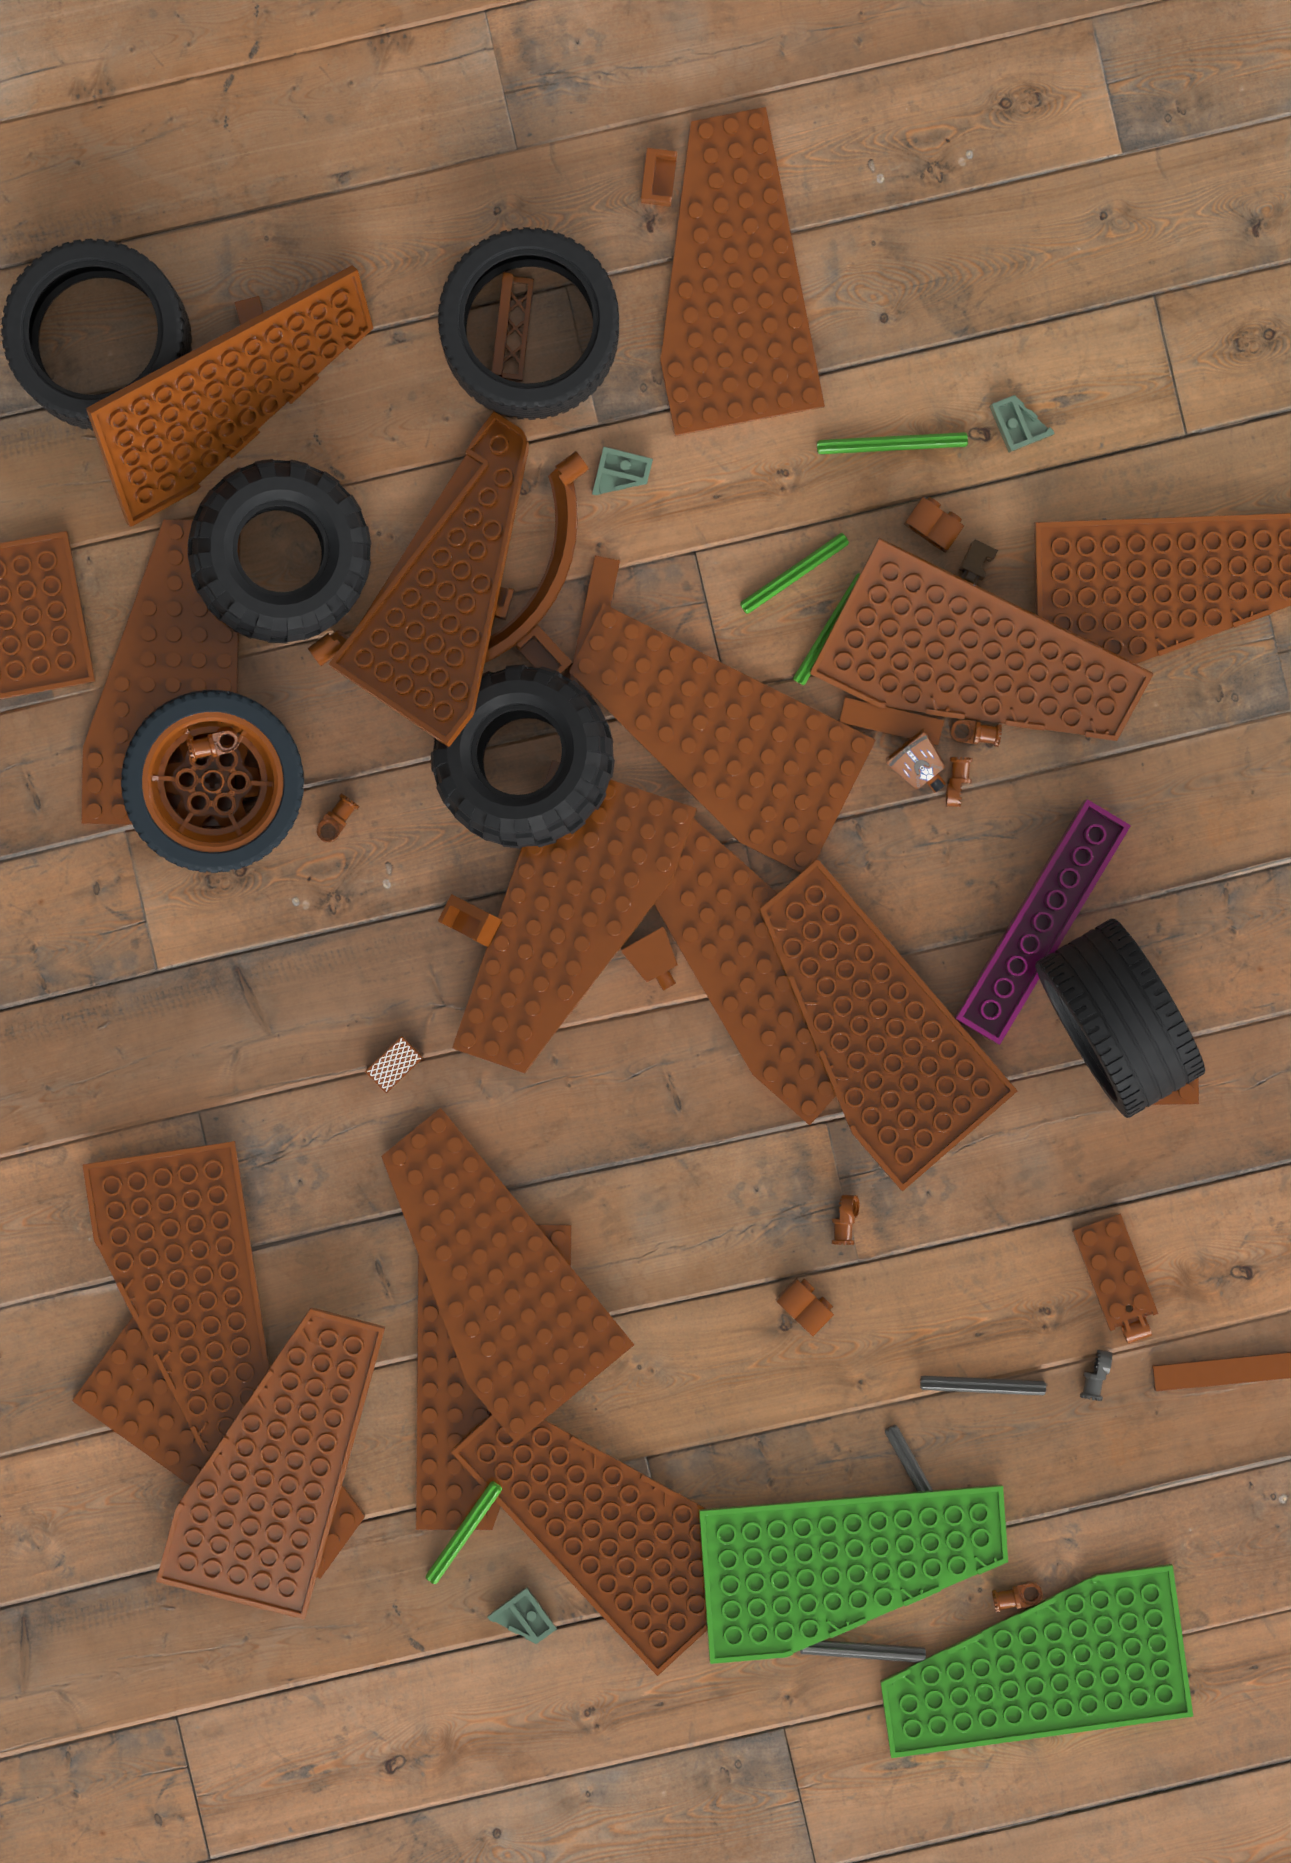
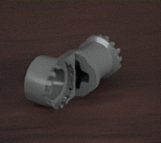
(1094, 1380)

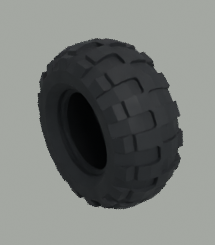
(289, 488)
(561, 803)

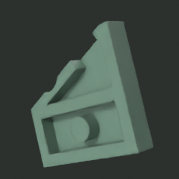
(1018, 424)
(620, 471)
(524, 1616)

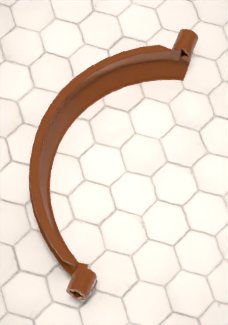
(555, 575)

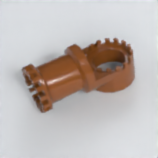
(977, 732)
(212, 745)
(960, 775)
(337, 817)
(843, 1226)
(1015, 1597)

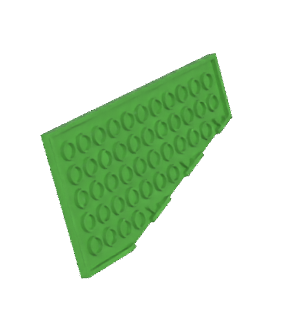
(825, 1566)
(1066, 1666)

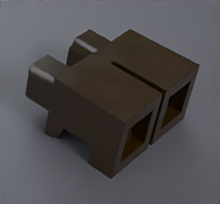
(974, 559)

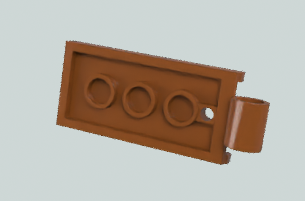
(1116, 1276)

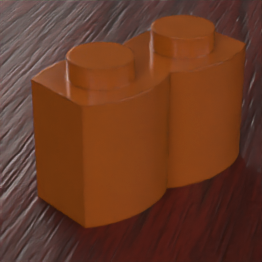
(934, 524)
(805, 1306)

